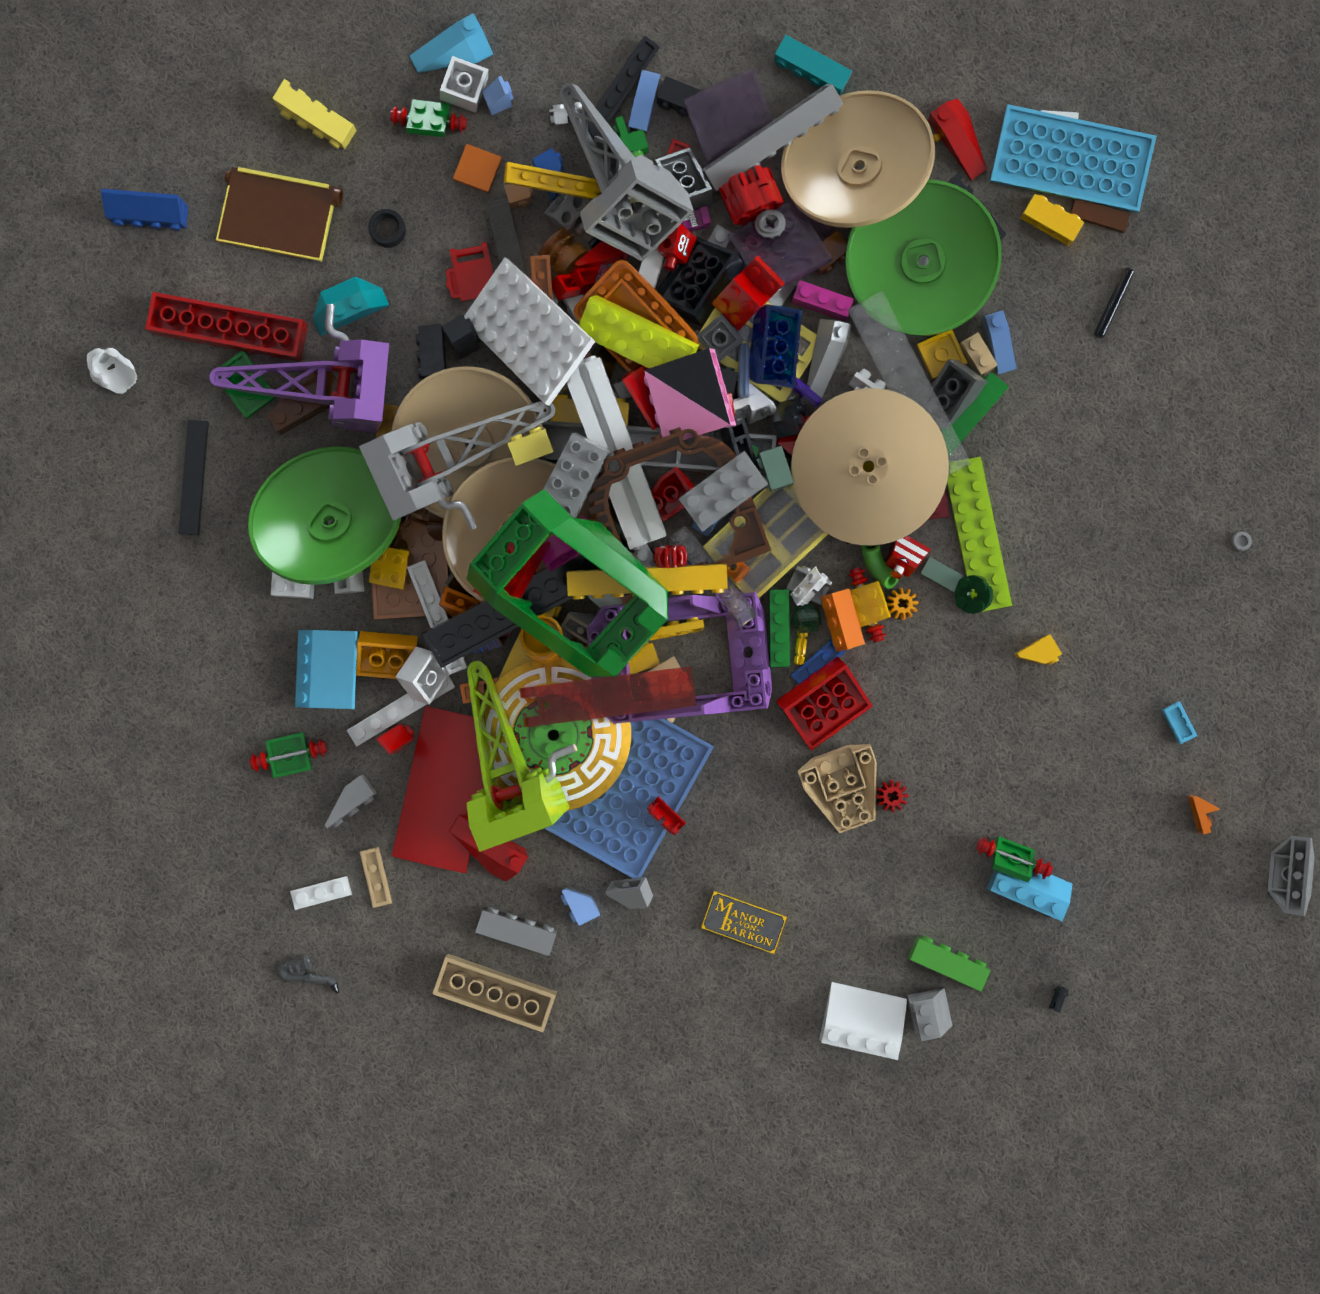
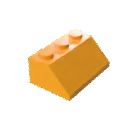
(383, 653)

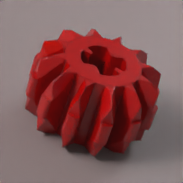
(670, 556)
(890, 789)

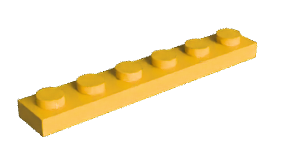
(551, 181)

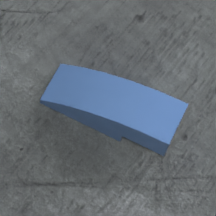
(644, 100)

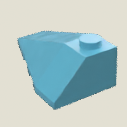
(461, 40)

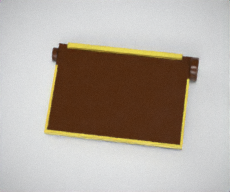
(277, 213)

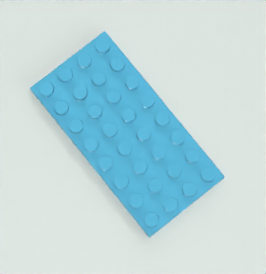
(1072, 158)

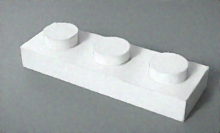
(321, 892)

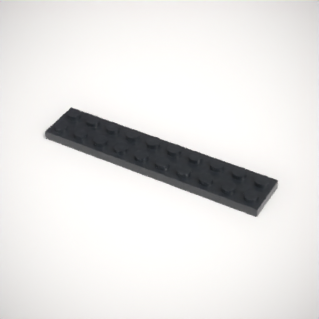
(484, 623)

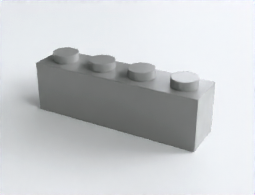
(516, 931)

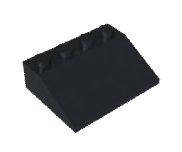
(699, 281)

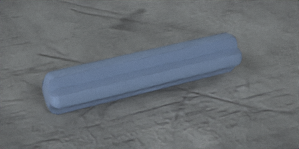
(743, 370)

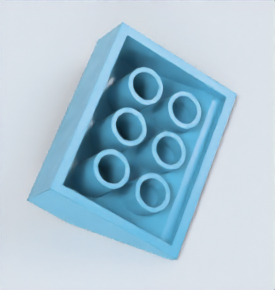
(326, 669)

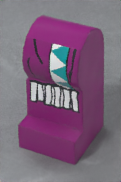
(697, 220)

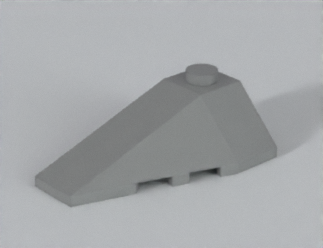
(828, 350)

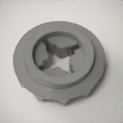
(770, 216)

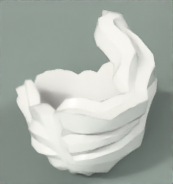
(116, 379)

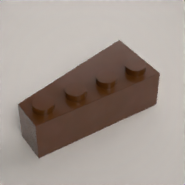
(292, 413)

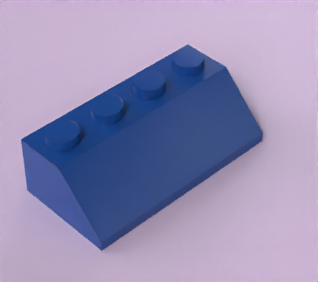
(144, 209)

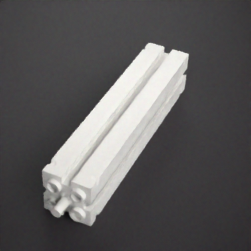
(607, 427)

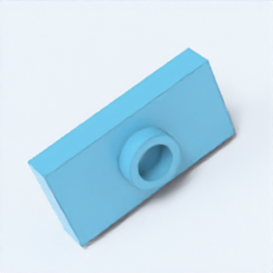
(1179, 722)

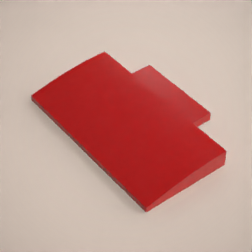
(438, 789)

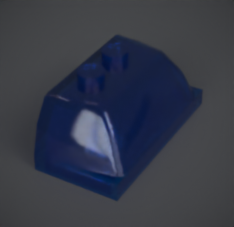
(775, 346)

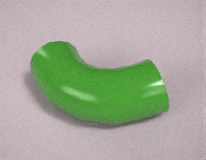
(877, 566)

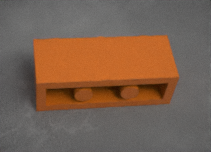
(842, 620)

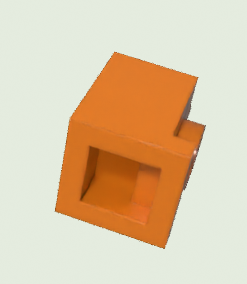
(739, 573)

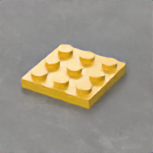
(674, 628)

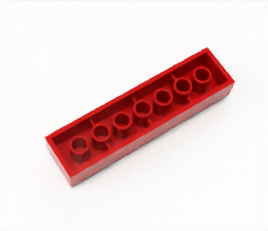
(226, 326)

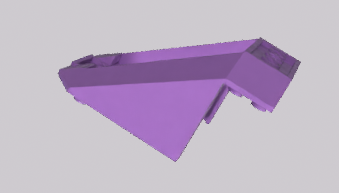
(750, 675)

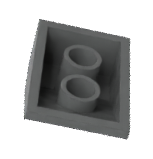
(690, 175)
(957, 388)

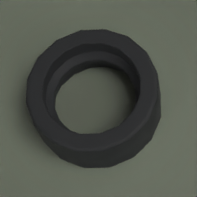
(387, 213)

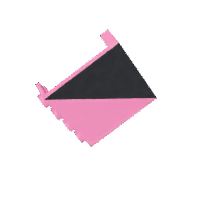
(690, 394)

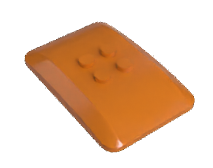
(630, 290)

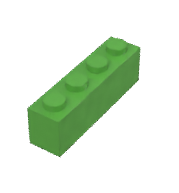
(948, 963)

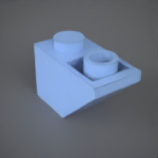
(498, 95)
(581, 905)

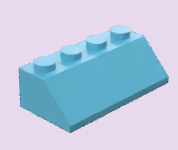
(1046, 896)

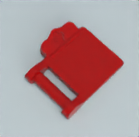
(468, 277)

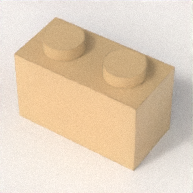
(978, 355)

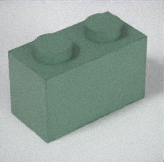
(775, 469)

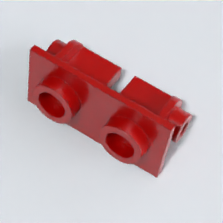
(671, 821)

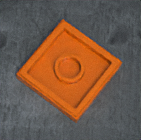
(477, 168)

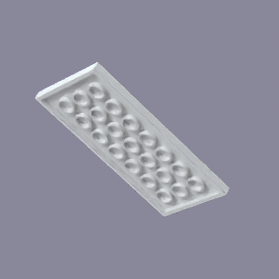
(528, 331)

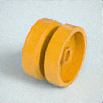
(535, 649)

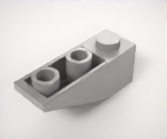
(352, 796)

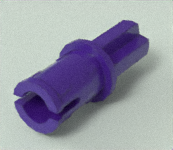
(808, 394)

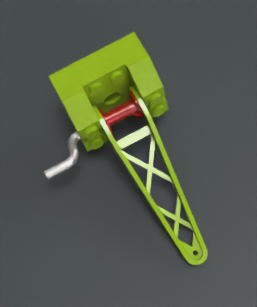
(488, 812)

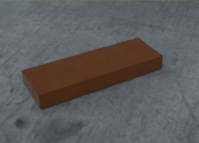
(1100, 215)

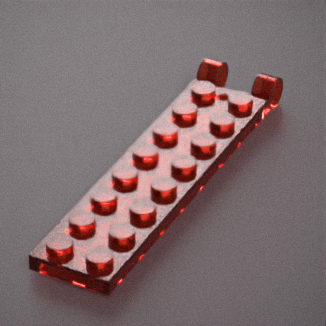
(612, 696)

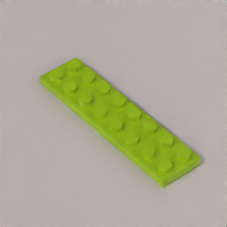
(978, 531)

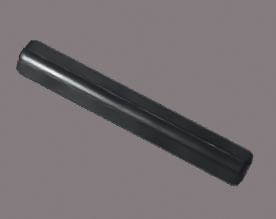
(1114, 302)

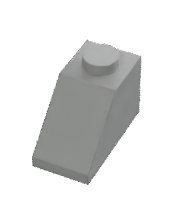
(631, 893)

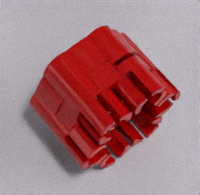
(750, 199)

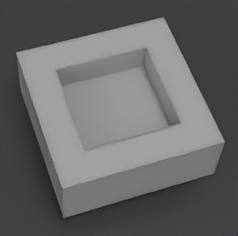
(720, 236)

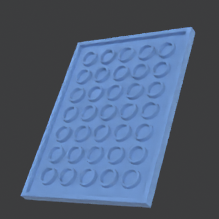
(617, 824)

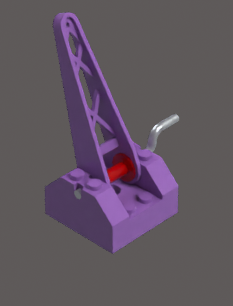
(357, 357)

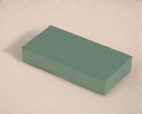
(941, 574)

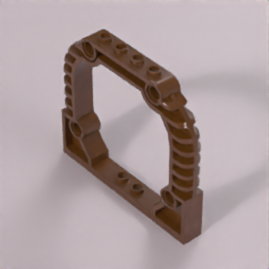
(747, 541)

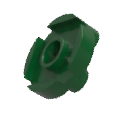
(964, 599)

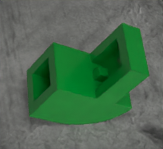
(633, 141)

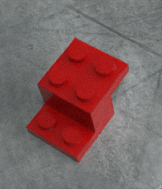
(748, 293)

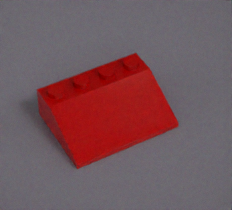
(824, 703)

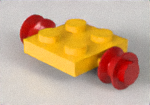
(869, 604)

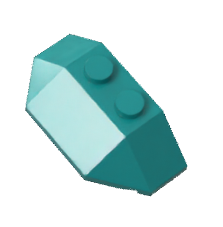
(352, 301)

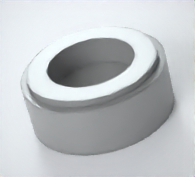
(1241, 541)

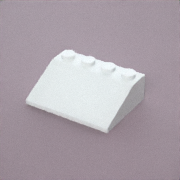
(864, 1021)

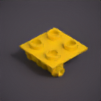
(390, 568)

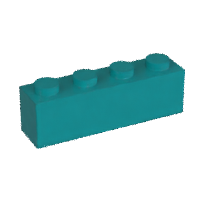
(811, 65)

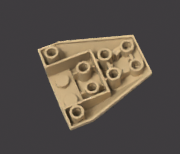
(843, 785)

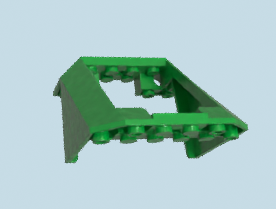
(528, 530)

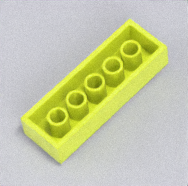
(632, 334)

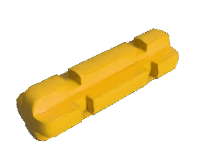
(800, 648)

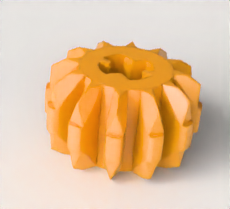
(901, 610)

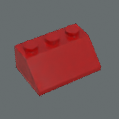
(640, 392)

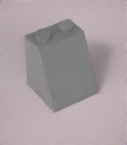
(929, 1013)

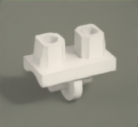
(862, 381)

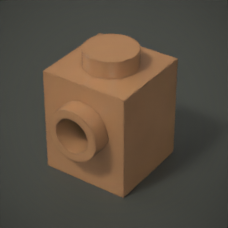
(518, 195)

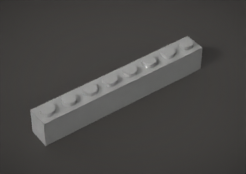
(774, 136)

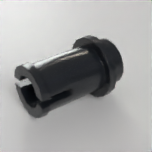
(1058, 998)

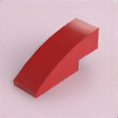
(574, 284)

